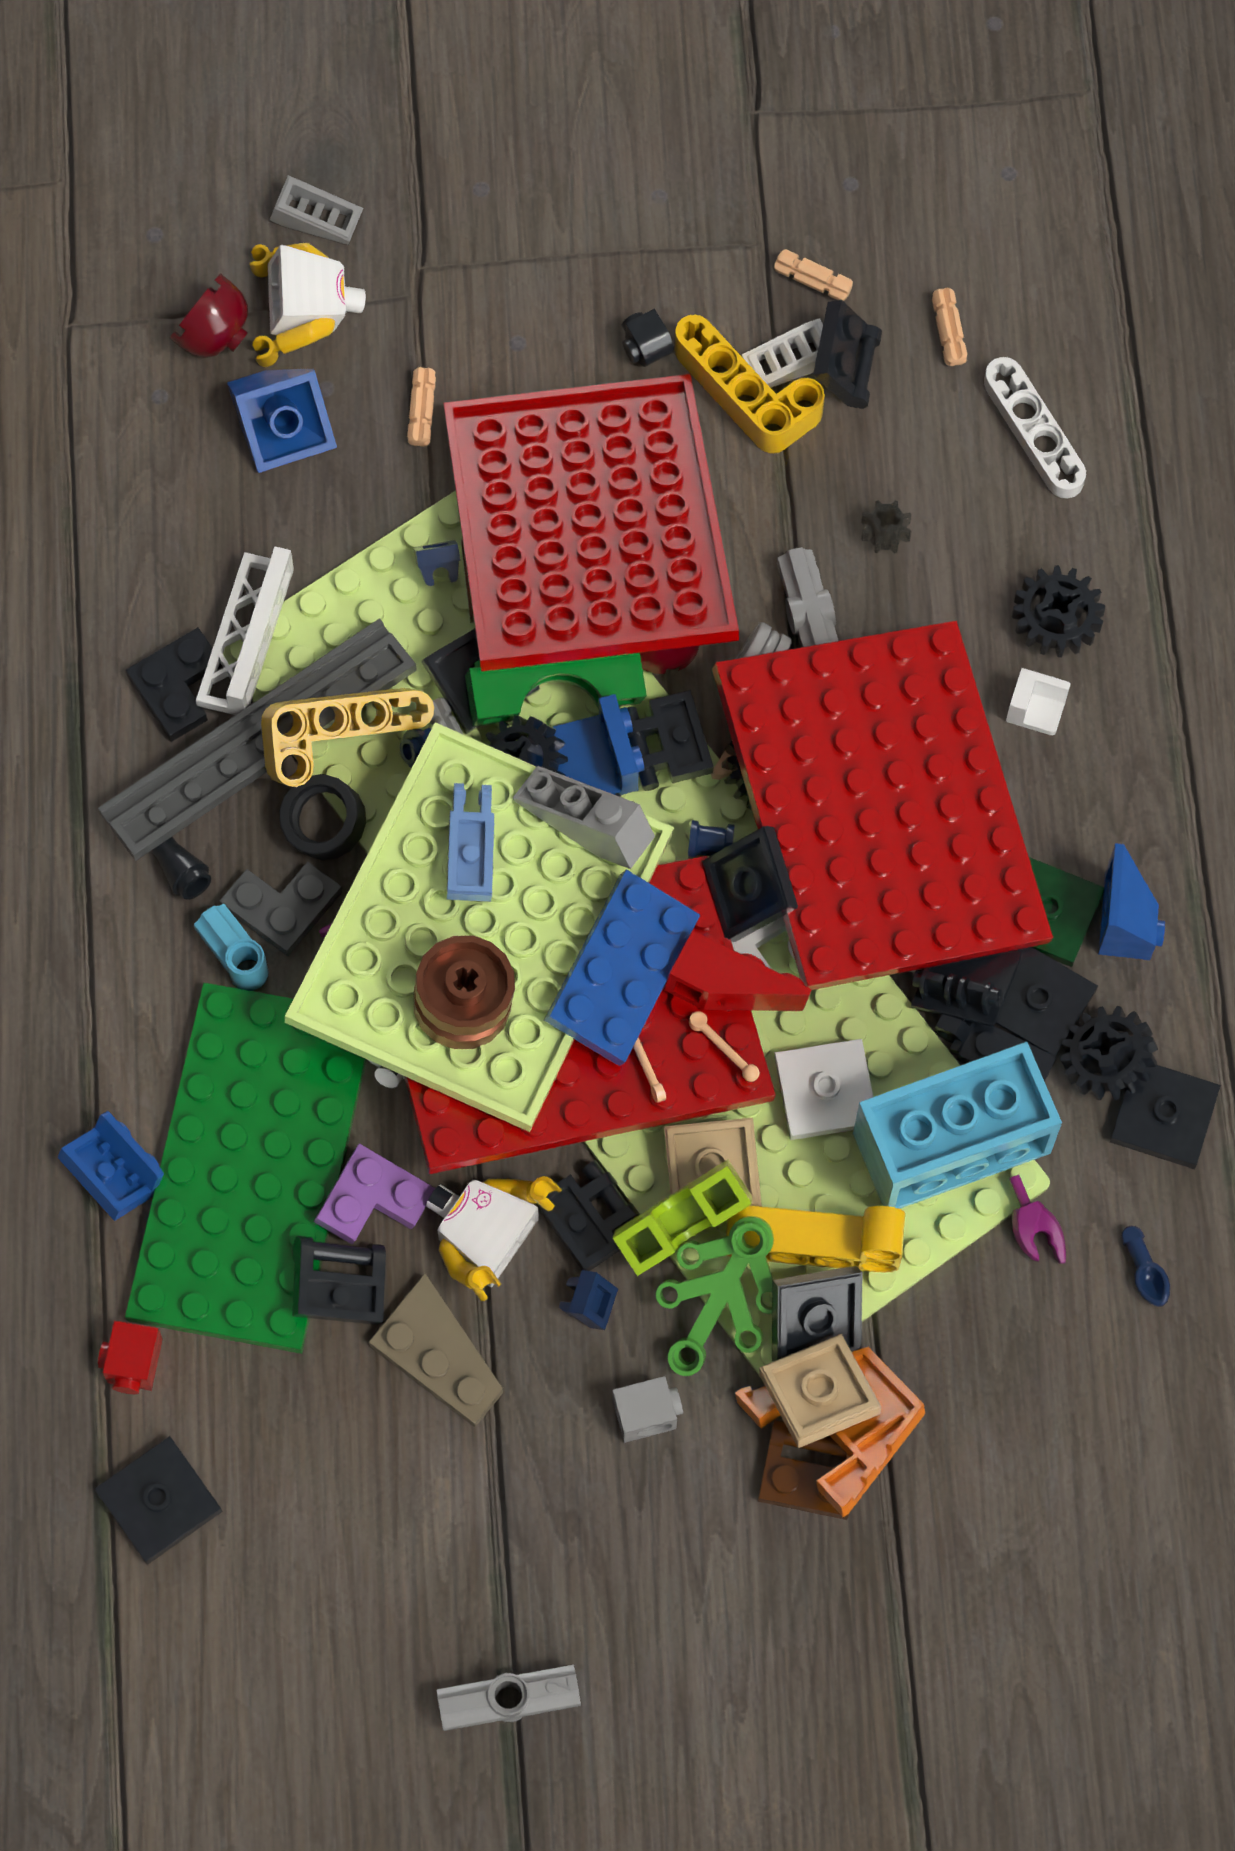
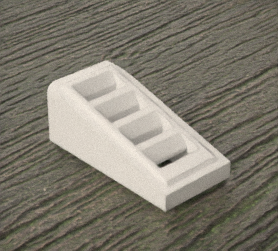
(784, 344)

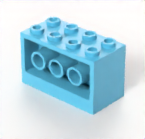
(956, 1127)

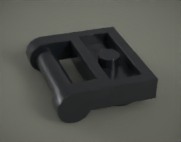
(838, 350)
(338, 1294)

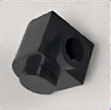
(646, 338)

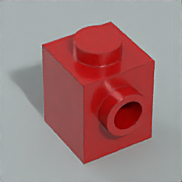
(130, 1357)

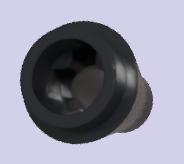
(182, 869)

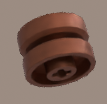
(463, 992)

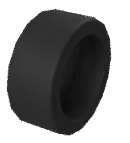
(347, 836)

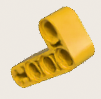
(743, 380)
(346, 724)
(831, 1239)

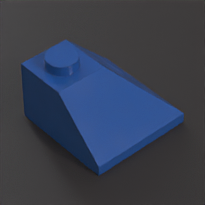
(282, 416)
(1128, 911)

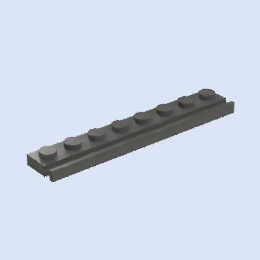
(234, 751)

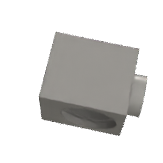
(646, 1408)

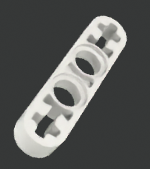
(1039, 425)

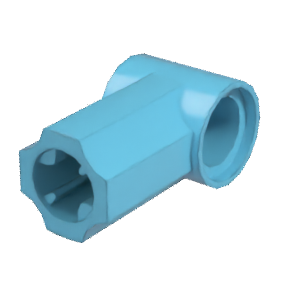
(232, 946)

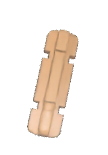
(813, 275)
(949, 327)
(421, 407)

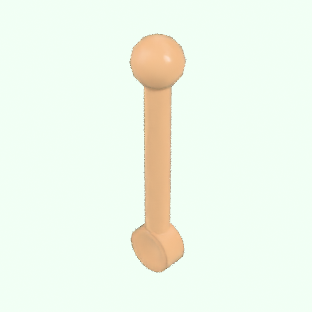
(698, 1022)
(656, 1088)

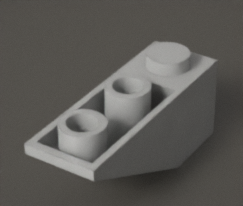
(589, 816)

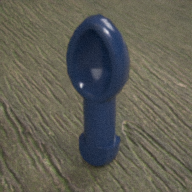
(1149, 1277)

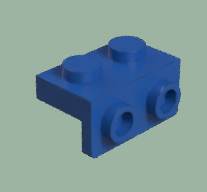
(112, 1166)

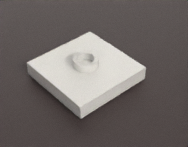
(823, 1087)

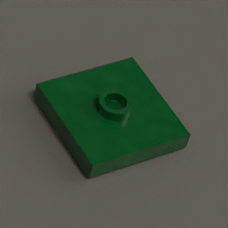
(1068, 907)

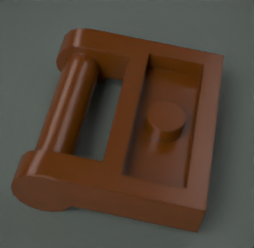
(794, 1482)

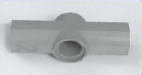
(807, 603)
(477, 1704)

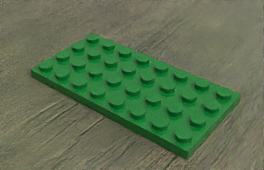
(244, 1172)

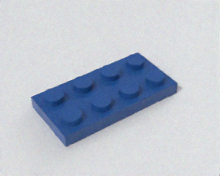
(622, 967)

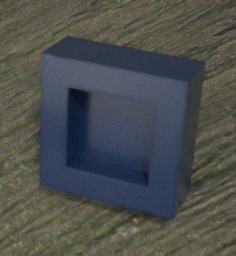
(438, 555)
(591, 1299)

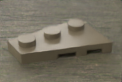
(437, 1353)

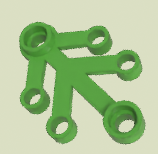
(724, 1287)

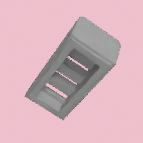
(308, 194)

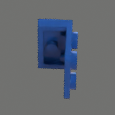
(601, 749)

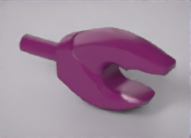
(1032, 1219)

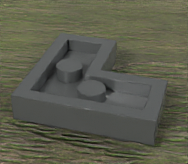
(284, 916)

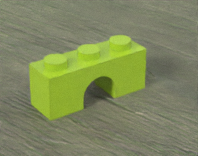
(681, 1216)

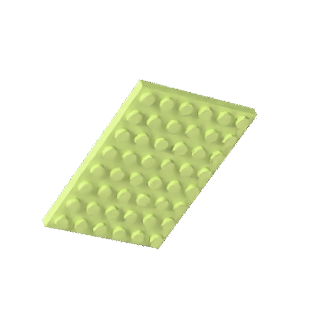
(398, 909)

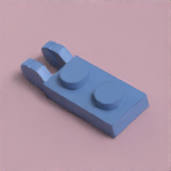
(470, 848)

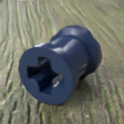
(709, 839)

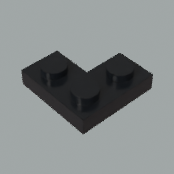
(165, 679)

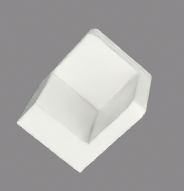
(1038, 702)

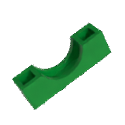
(501, 692)

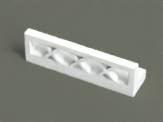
(255, 636)

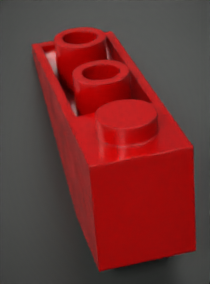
(726, 980)

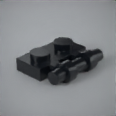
(680, 738)
(580, 1224)

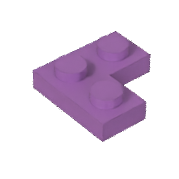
(368, 1184)

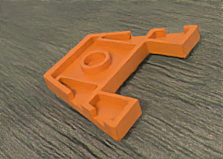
(866, 1443)

